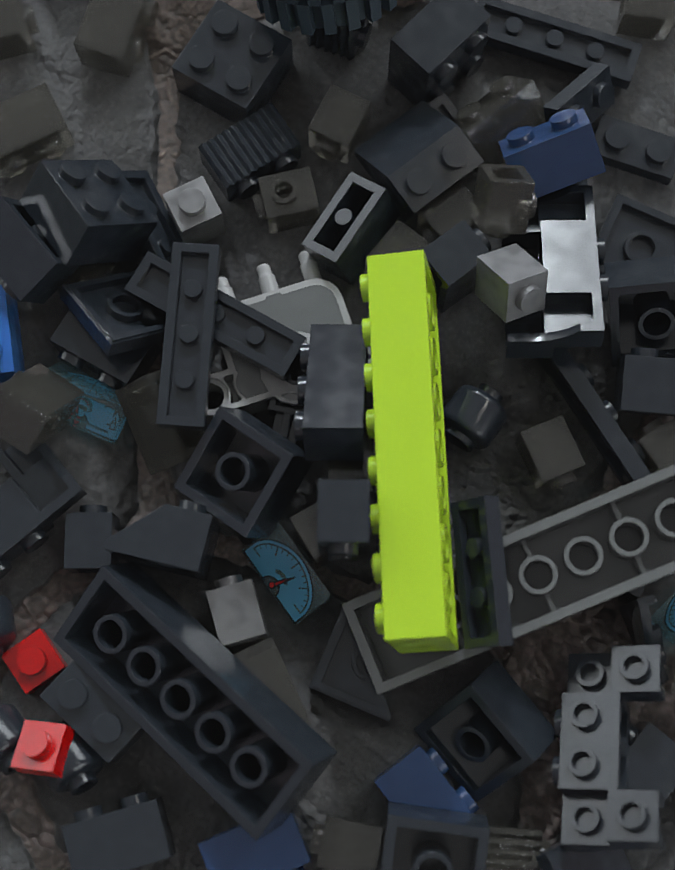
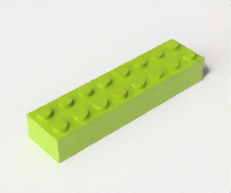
(410, 455)

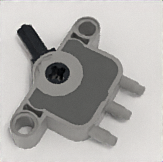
(296, 307)

